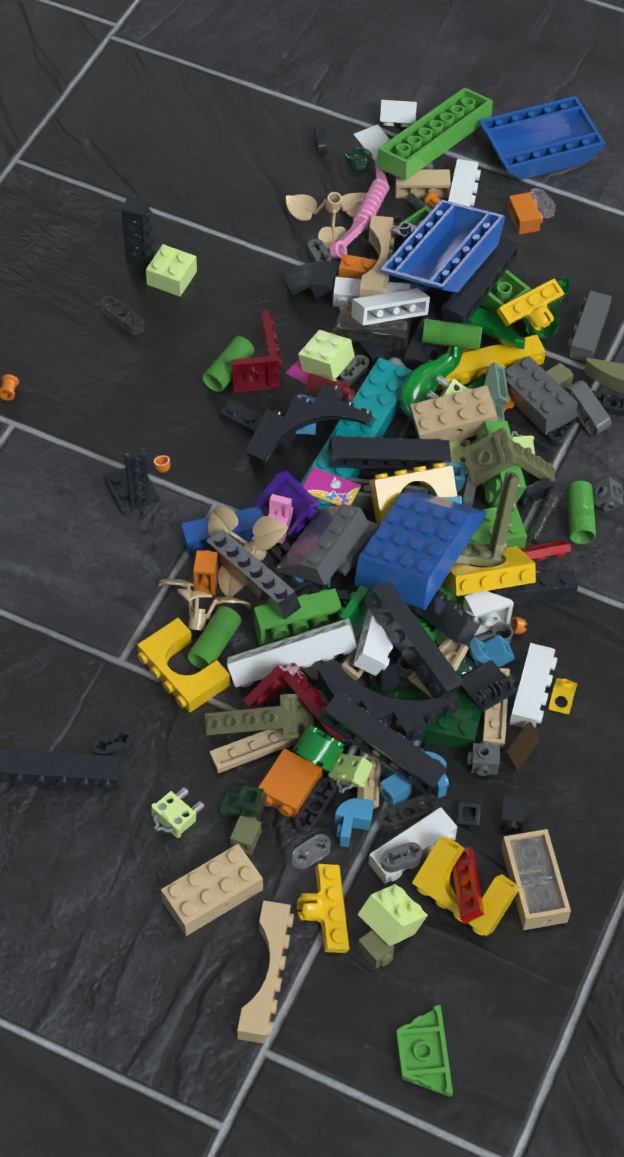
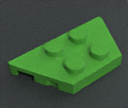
(424, 1053)

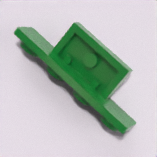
(355, 610)

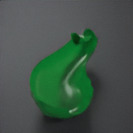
(494, 327)
(552, 328)
(424, 377)

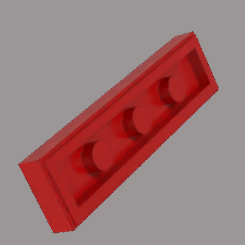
(467, 887)

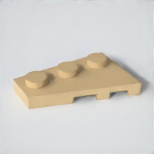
(453, 652)

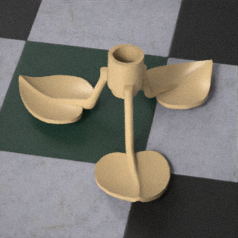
(303, 206)
(266, 533)
(197, 615)

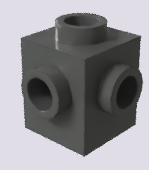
(608, 494)
(484, 759)

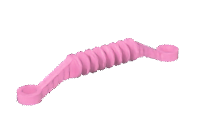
(363, 216)

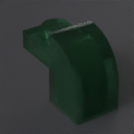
(247, 803)

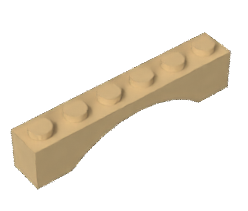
(381, 238)
(256, 1015)

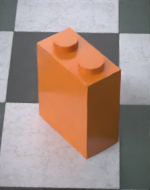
(290, 783)

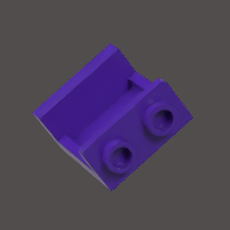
(303, 502)

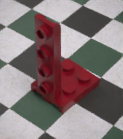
(259, 372)
(279, 680)

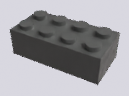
(539, 396)

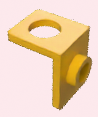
(563, 688)

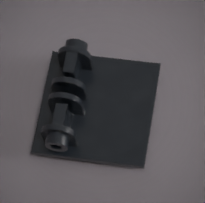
(488, 685)

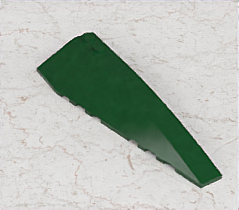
(448, 731)

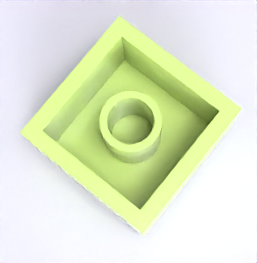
(171, 270)
(326, 354)
(392, 914)

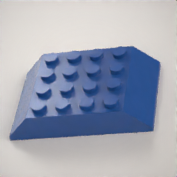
(543, 137)
(447, 246)
(417, 546)

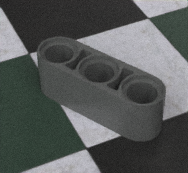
(589, 408)

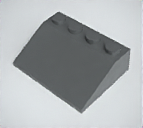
(324, 543)

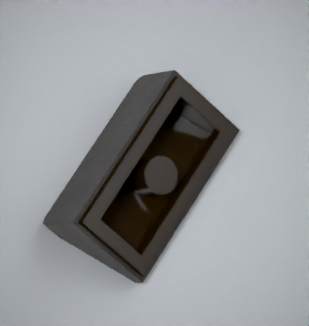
(521, 747)

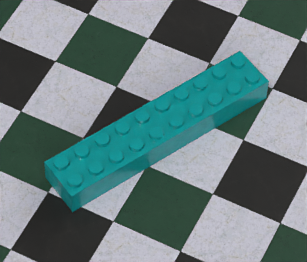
(378, 395)

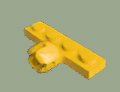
(532, 306)
(327, 908)

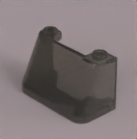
(391, 333)

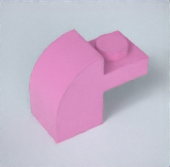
(281, 509)

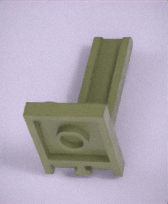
(498, 453)
(492, 556)
(291, 716)

